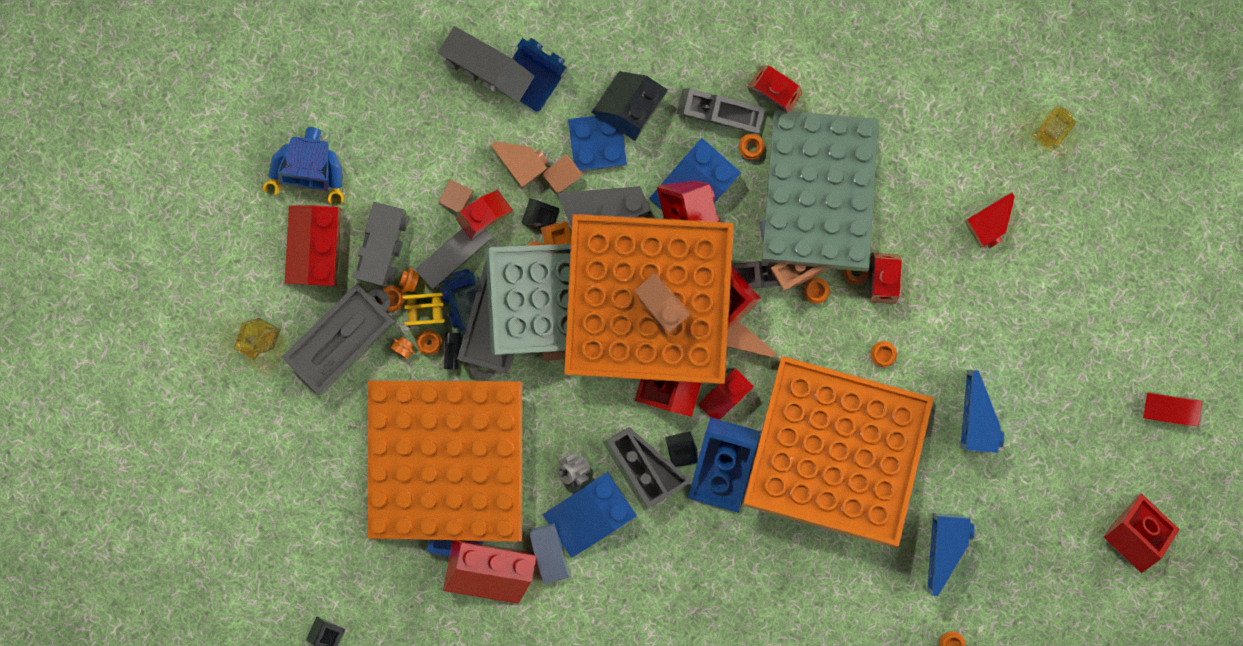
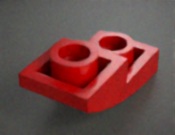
(1173, 409)

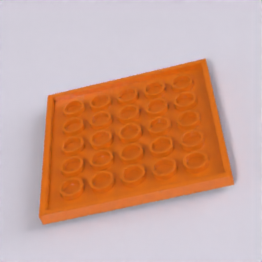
(610, 324)
(838, 452)
(445, 460)

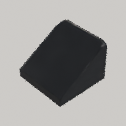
(539, 214)
(681, 449)
(325, 633)

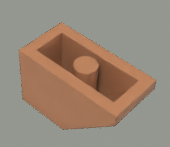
(521, 161)
(662, 302)

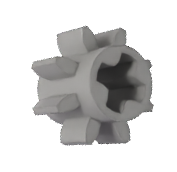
(573, 470)

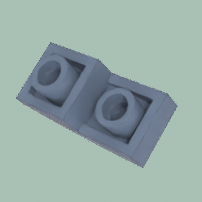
(549, 553)

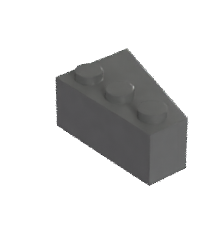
(486, 64)
(605, 202)
(381, 244)
(644, 469)

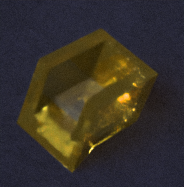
(1055, 127)
(256, 337)

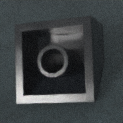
(630, 103)

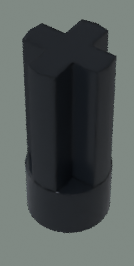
(452, 349)

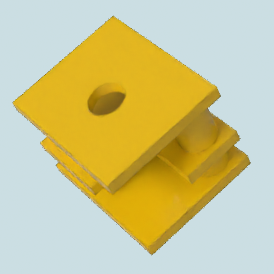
(436, 308)

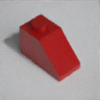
(483, 213)
(991, 221)
(725, 395)

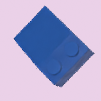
(703, 165)
(979, 422)
(724, 464)
(590, 514)
(948, 543)

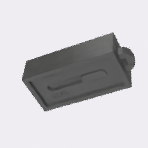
(340, 337)
(476, 340)

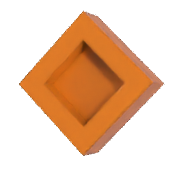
(556, 233)

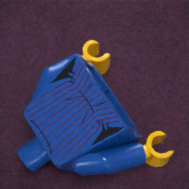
(306, 164)

